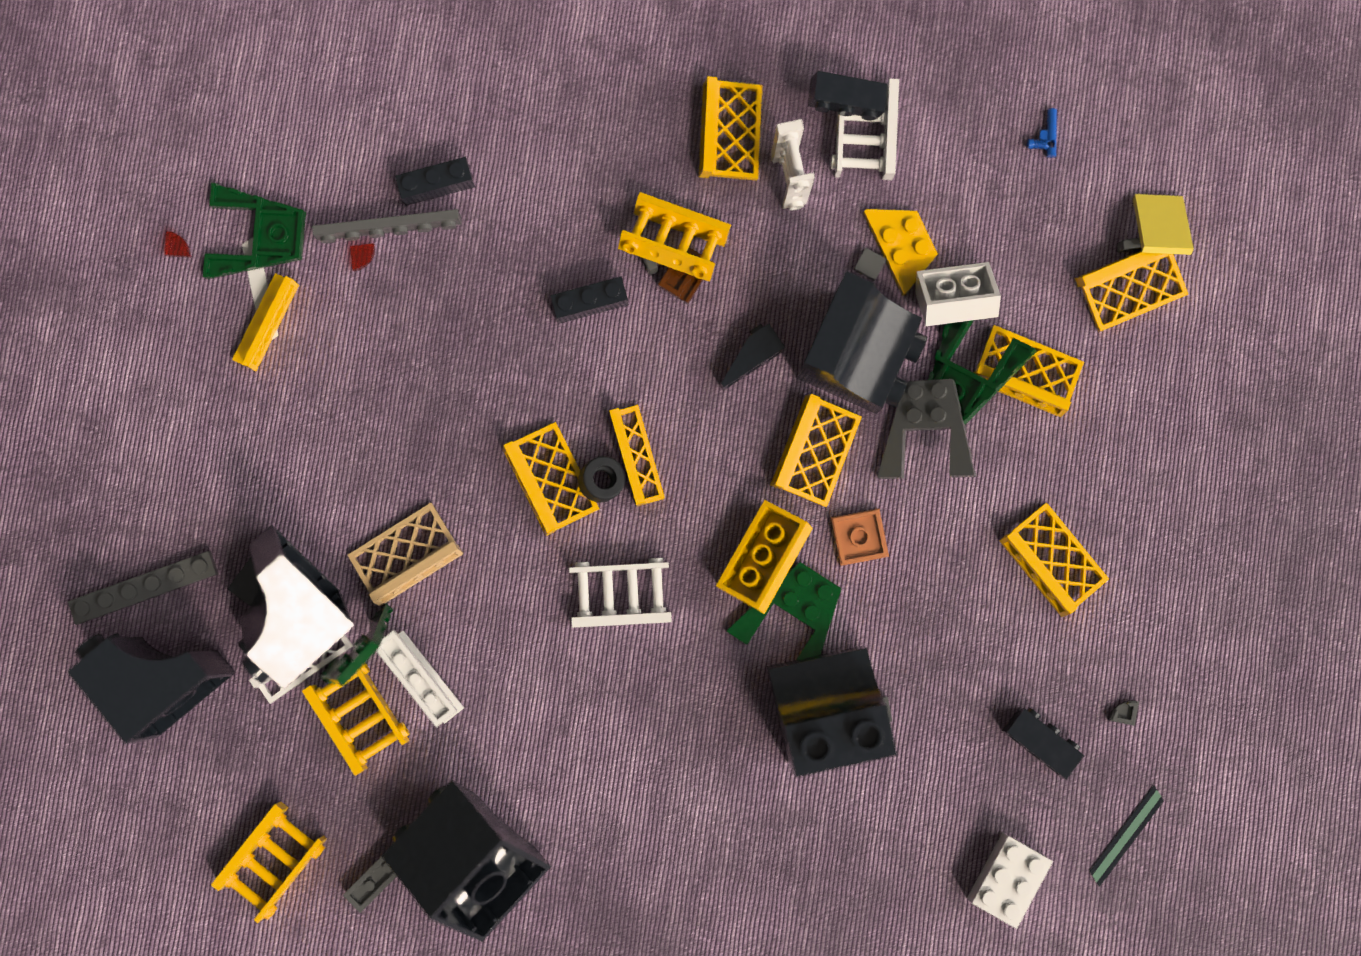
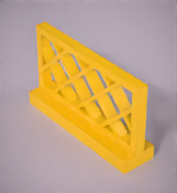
(710, 132)
(1118, 269)
(1026, 391)
(797, 441)
(529, 482)
(1042, 576)

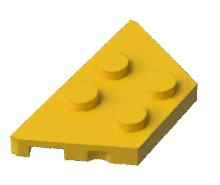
(902, 243)

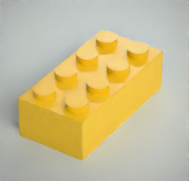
(764, 556)

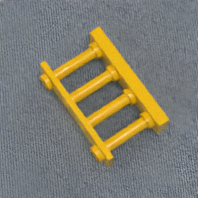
(683, 220)
(343, 738)
(245, 858)

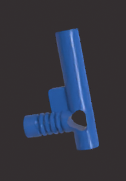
(1047, 136)

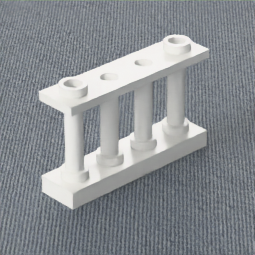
(888, 140)
(786, 152)
(609, 615)
(419, 678)

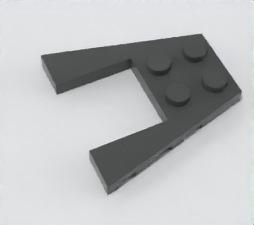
(928, 407)

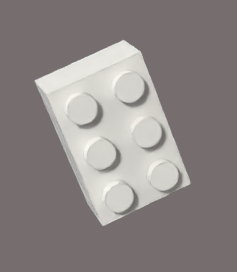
(957, 294)
(1009, 880)

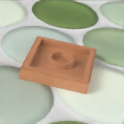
(859, 537)

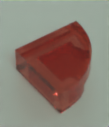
(176, 246)
(362, 255)

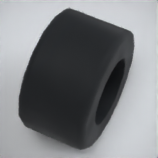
(616, 475)

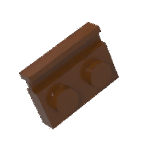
(681, 284)

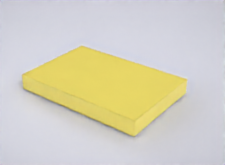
(1162, 224)

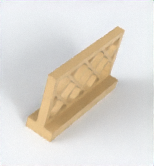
(410, 574)

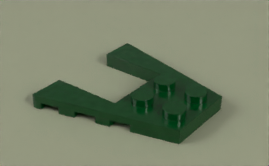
(276, 236)
(971, 388)
(803, 596)
(345, 667)

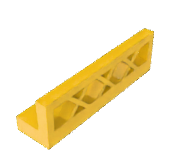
(265, 322)
(628, 459)

